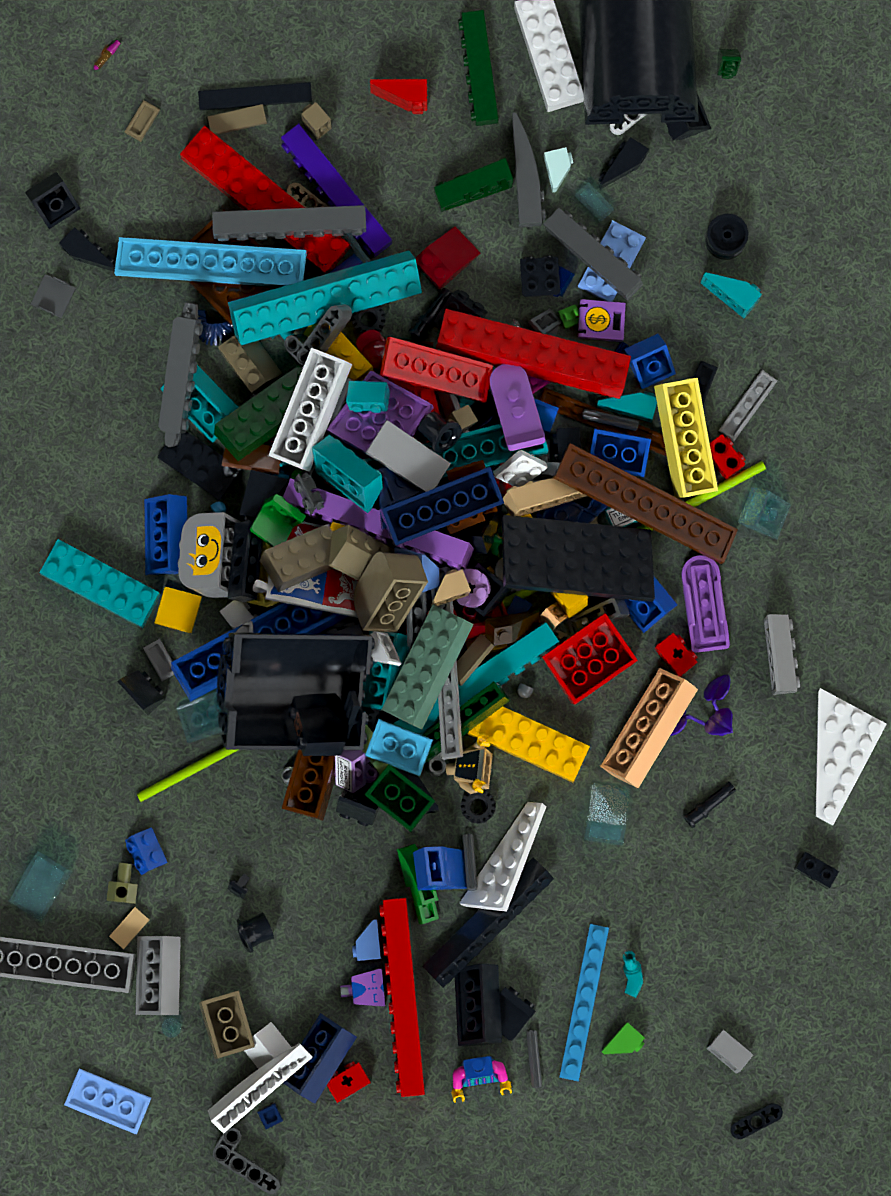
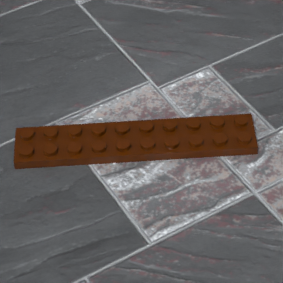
(645, 503)

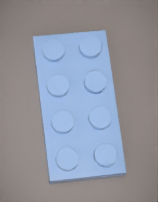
(626, 245)

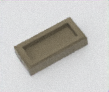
(142, 121)

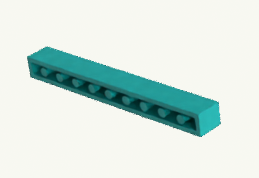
(497, 670)

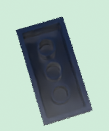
(328, 1046)

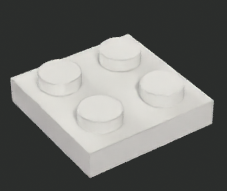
(520, 469)

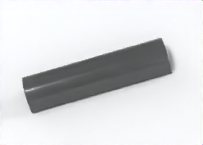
(415, 620)

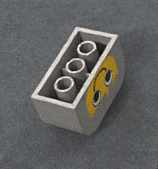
(207, 553)

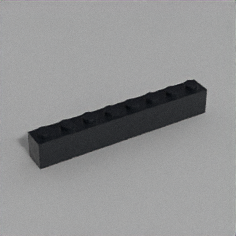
(485, 926)

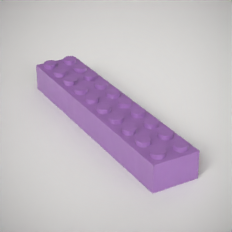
(343, 511)

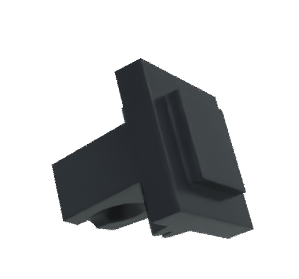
(238, 888)

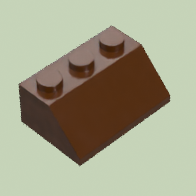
(256, 460)

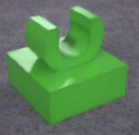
(569, 316)

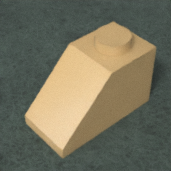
(452, 588)

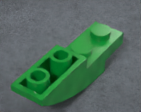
(423, 899)

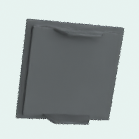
(53, 296)

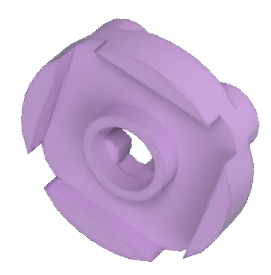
(481, 589)

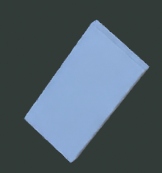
(107, 1101)

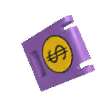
(598, 320)

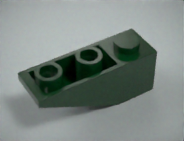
(728, 63)

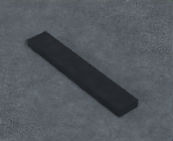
(255, 96)

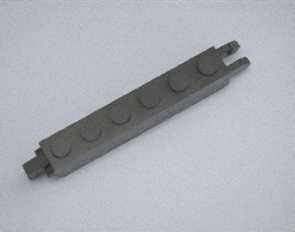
(179, 374)

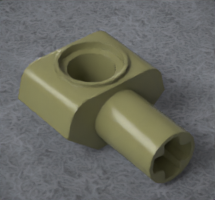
(123, 880)

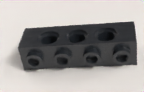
(244, 563)

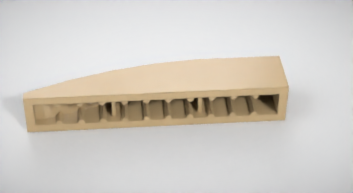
(538, 496)

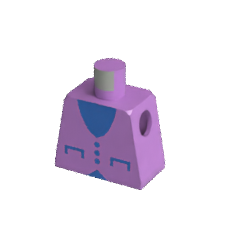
(366, 989)

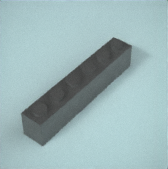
(593, 254)

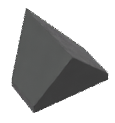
(545, 323)

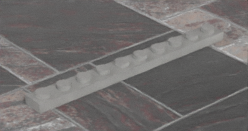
(449, 700)

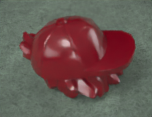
(372, 347)

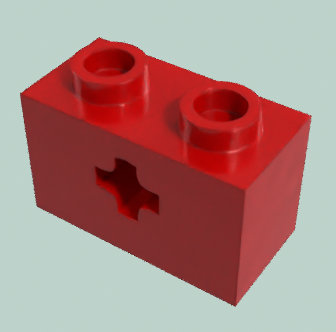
(677, 665)
(359, 1081)

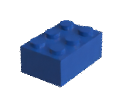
(622, 450)

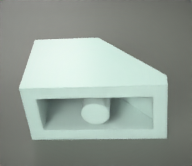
(558, 165)

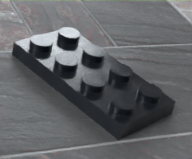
(200, 465)

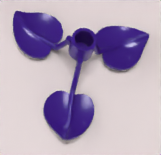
(721, 721)

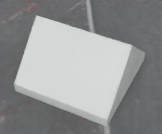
(268, 1045)

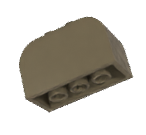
(388, 591)

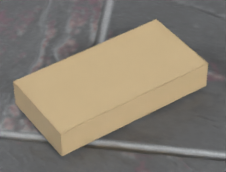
(129, 928)

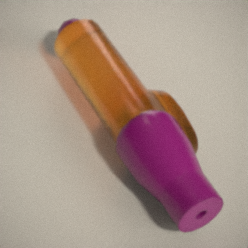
(106, 54)

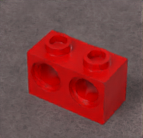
(720, 459)

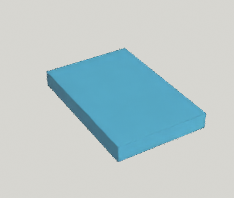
(399, 747)

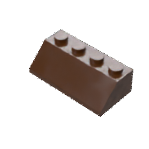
(310, 785)

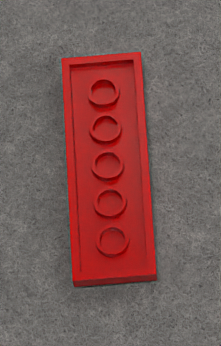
(436, 369)

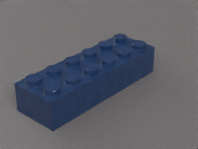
(441, 506)

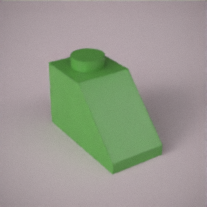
(624, 1041)

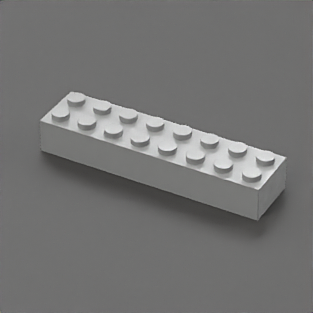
(66, 965)

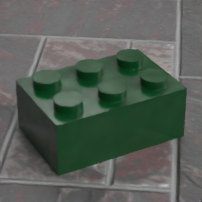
(399, 798)

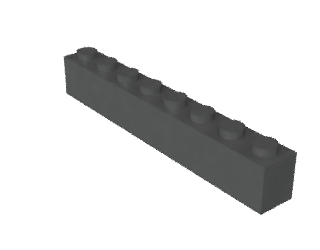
(289, 222)

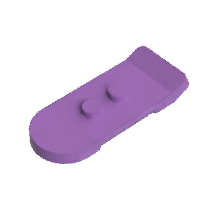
(516, 407)
(704, 605)

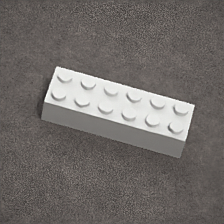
(549, 53)
(310, 409)

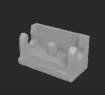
(730, 1051)

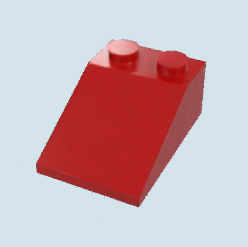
(405, 93)

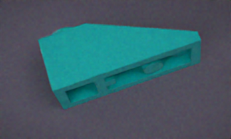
(634, 405)

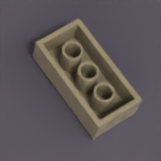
(299, 558)

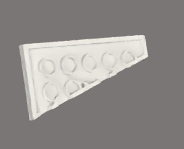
(503, 869)

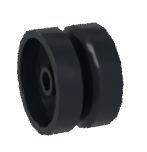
(731, 226)

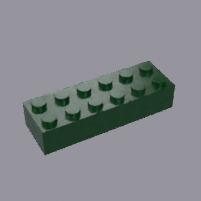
(257, 418)

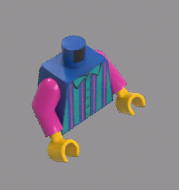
(478, 1072)

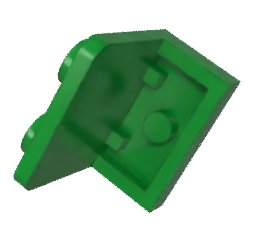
(276, 520)

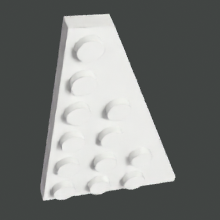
(843, 747)

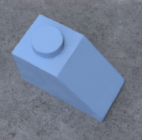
(368, 944)

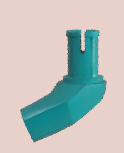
(633, 972)

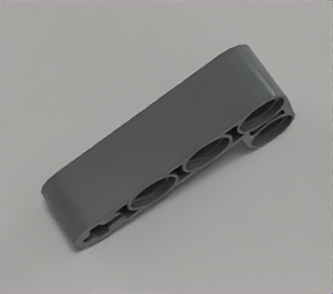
(335, 317)
(248, 1164)

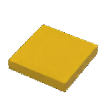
(178, 610)

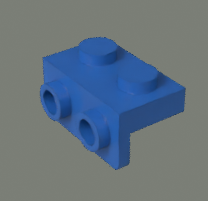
(145, 851)

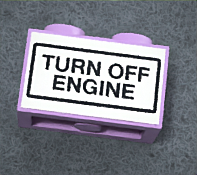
(350, 770)

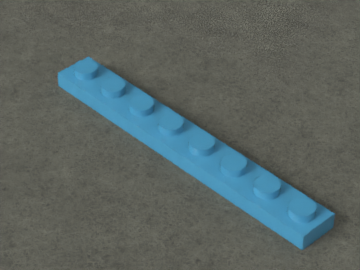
(584, 1002)

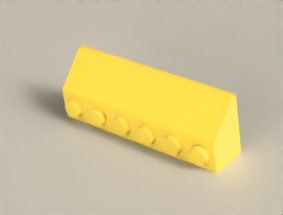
(686, 438)

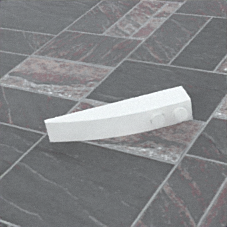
(257, 1087)

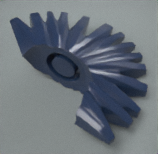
(213, 332)

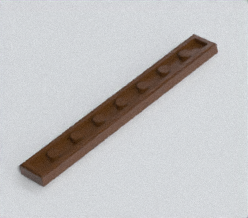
(574, 410)

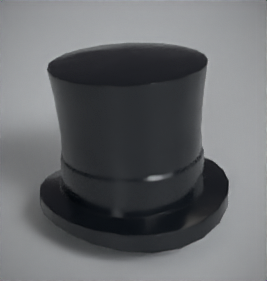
(439, 432)
(254, 931)

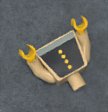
(474, 767)

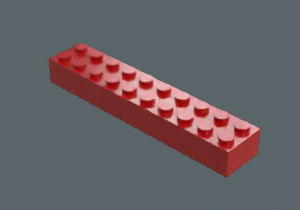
(255, 191)
(535, 352)
(403, 997)

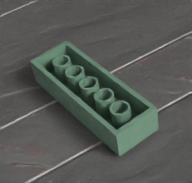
(427, 666)

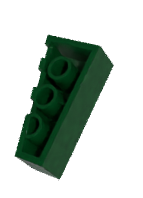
(474, 185)

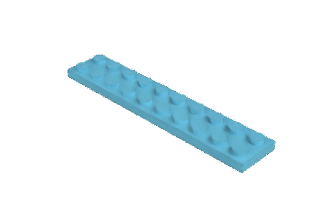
(209, 262)

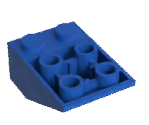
(440, 868)

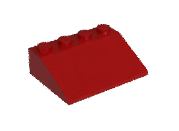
(589, 659)

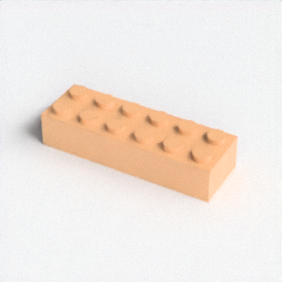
(649, 727)

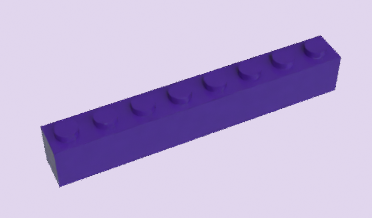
(332, 185)

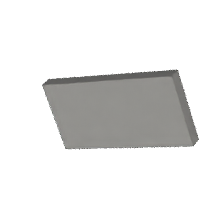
(407, 457)

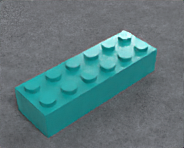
(100, 583)

